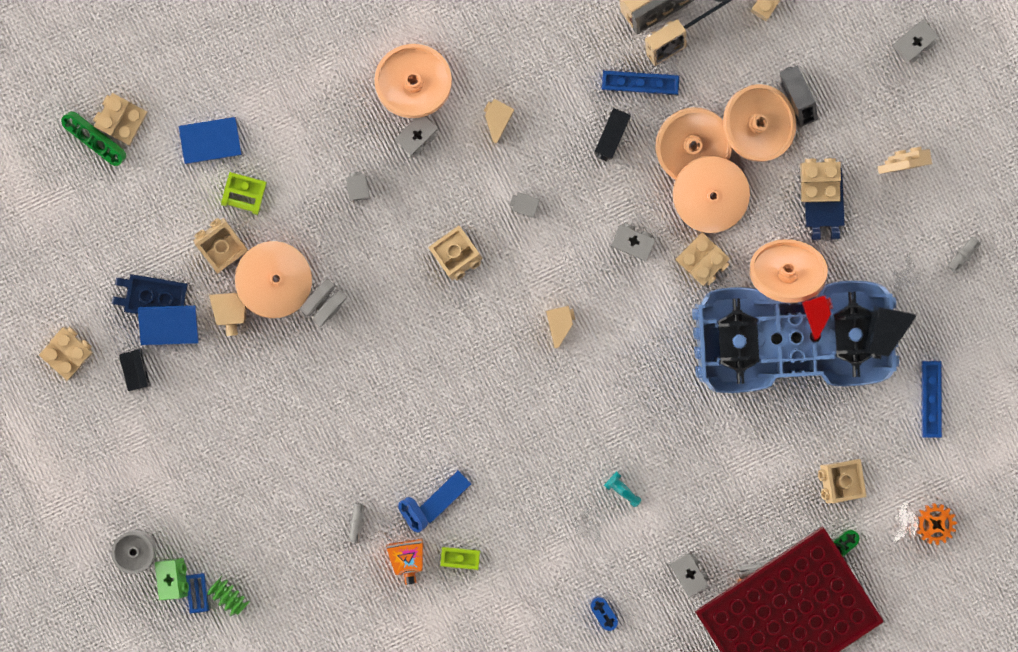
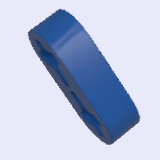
(413, 514)
(600, 616)

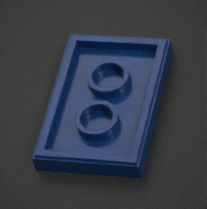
(210, 140)
(168, 325)

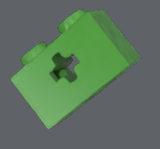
(165, 572)

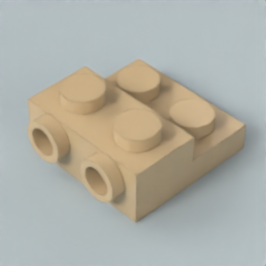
(120, 118)
(904, 161)
(820, 180)
(219, 244)
(456, 253)
(703, 260)
(66, 352)
(842, 481)

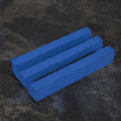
(197, 592)

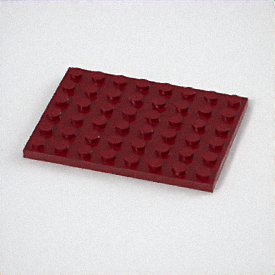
(793, 604)

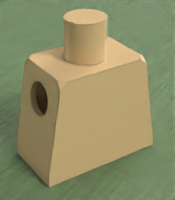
(228, 311)

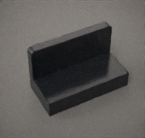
(134, 370)

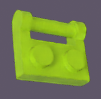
(244, 186)

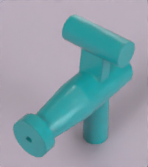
(622, 489)

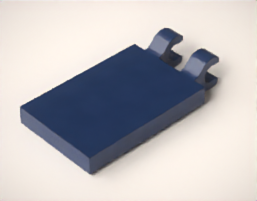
(825, 215)
(149, 293)

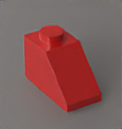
(817, 313)

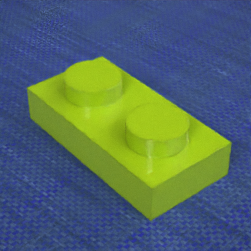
(460, 558)

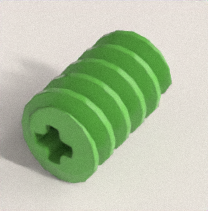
(228, 597)

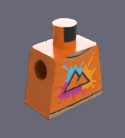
(406, 558)

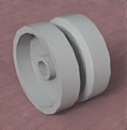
(321, 301)
(124, 545)

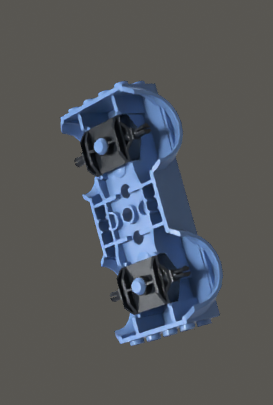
(737, 346)

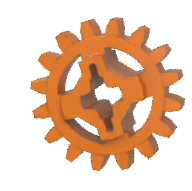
(942, 516)

